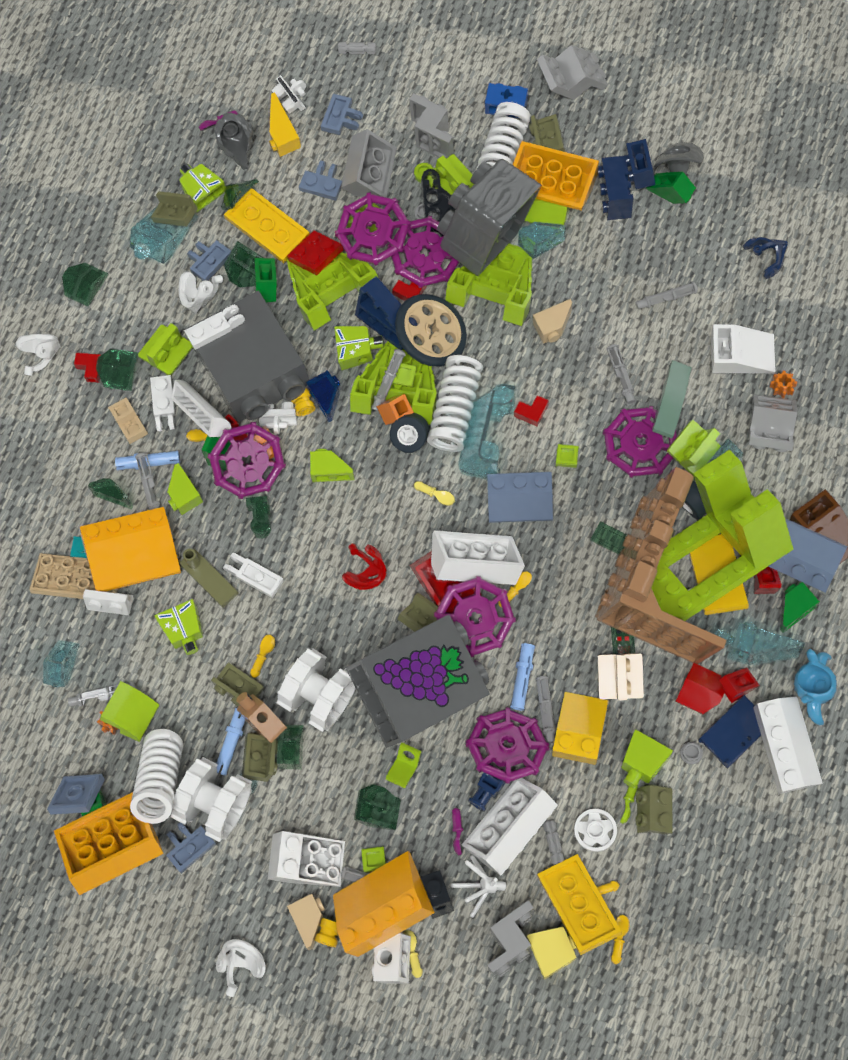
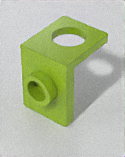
(403, 767)

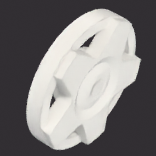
(595, 830)

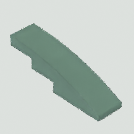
(671, 399)

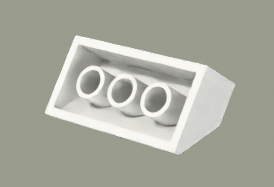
(469, 555)
(787, 744)
(509, 825)

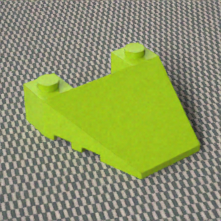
(504, 281)
(333, 282)
(420, 397)

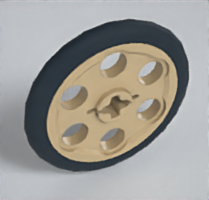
(438, 306)

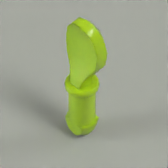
(629, 798)

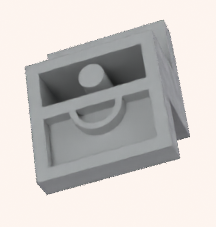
(572, 72)
(431, 126)
(772, 423)
(511, 939)

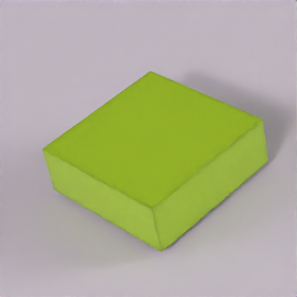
(405, 375)
(567, 456)
(373, 858)

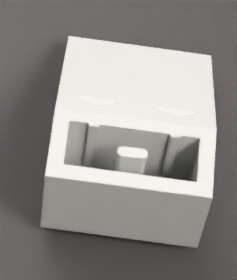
(741, 350)
(306, 859)

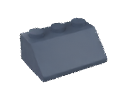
(520, 497)
(813, 557)

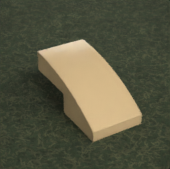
(128, 420)

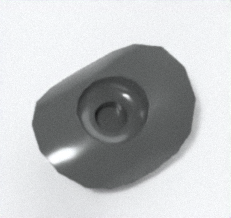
(680, 155)

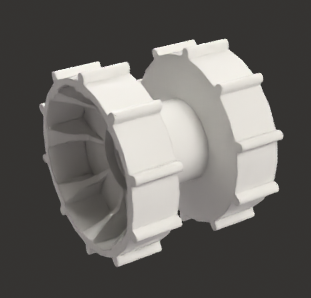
(307, 683)
(221, 804)

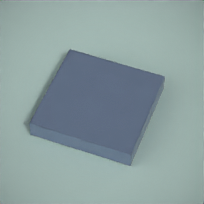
(76, 794)

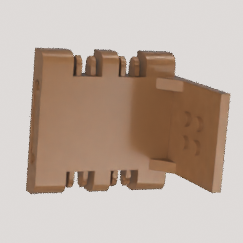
(630, 599)

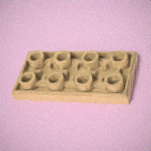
(62, 576)

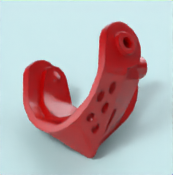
(377, 567)

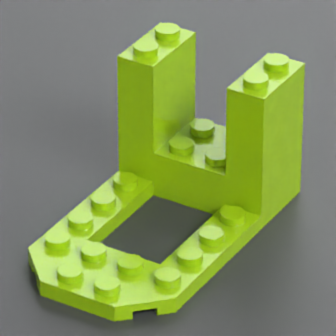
(747, 522)

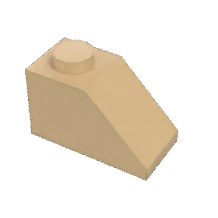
(552, 321)
(307, 918)

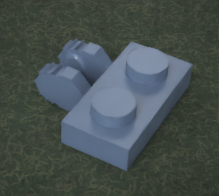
(337, 115)
(321, 185)
(211, 260)
(189, 849)

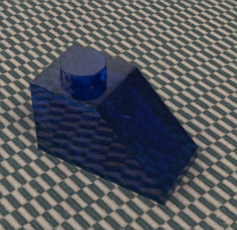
(325, 393)

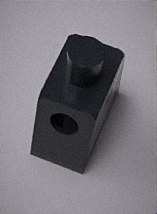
(437, 893)

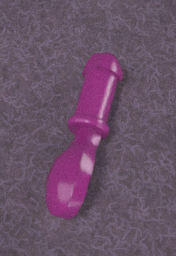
(211, 122)
(457, 828)

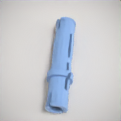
(155, 459)
(524, 668)
(230, 742)

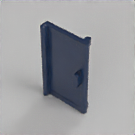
(729, 735)

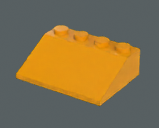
(563, 176)
(130, 549)
(105, 845)
(380, 905)

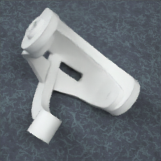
(202, 296)
(42, 345)
(253, 961)

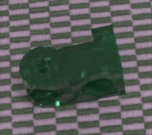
(261, 516)

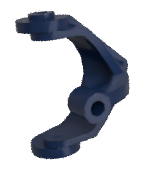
(778, 245)

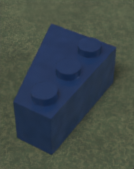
(615, 188)
(378, 310)

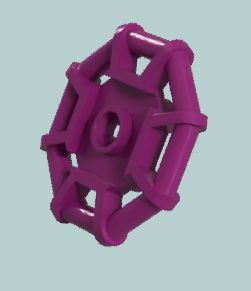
(375, 239)
(423, 264)
(630, 445)
(251, 471)
(480, 605)
(506, 756)

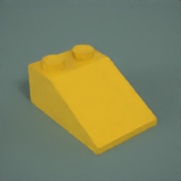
(580, 728)

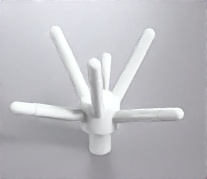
(487, 885)

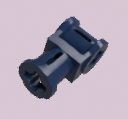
(490, 787)

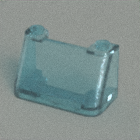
(479, 455)

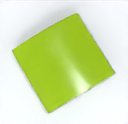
(129, 711)

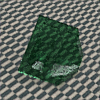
(235, 192)
(240, 266)
(83, 282)
(117, 369)
(110, 491)
(377, 808)

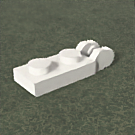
(214, 327)
(162, 402)
(255, 575)

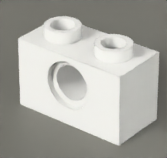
(398, 969)

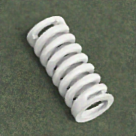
(498, 127)
(457, 403)
(157, 776)

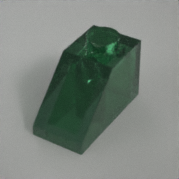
(290, 747)

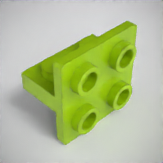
(451, 173)
(166, 349)
(694, 446)

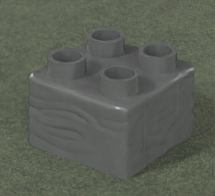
(487, 214)

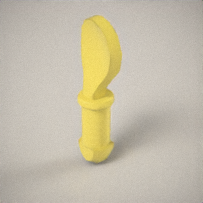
(443, 497)
(414, 961)

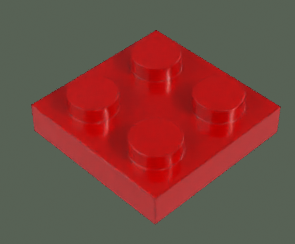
(315, 252)

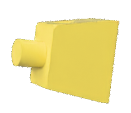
(552, 950)

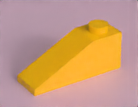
(282, 133)

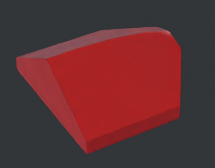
(701, 690)

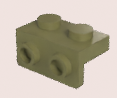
(547, 132)
(174, 209)
(418, 613)
(234, 682)
(259, 758)
(654, 810)

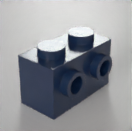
(640, 162)

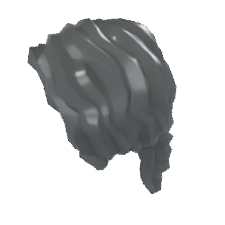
(234, 137)

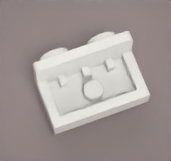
(108, 602)

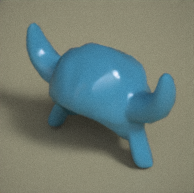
(815, 684)

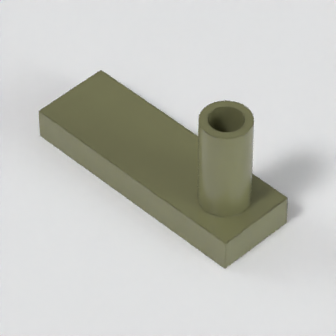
(208, 577)

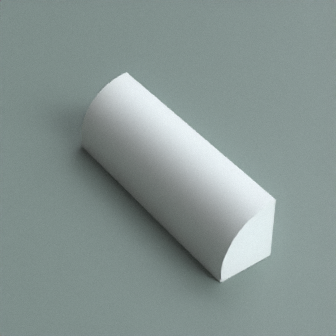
(199, 409)

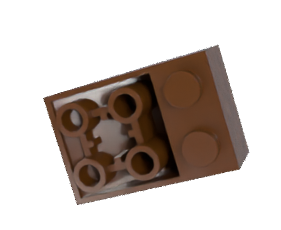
(825, 517)

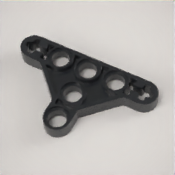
(439, 207)

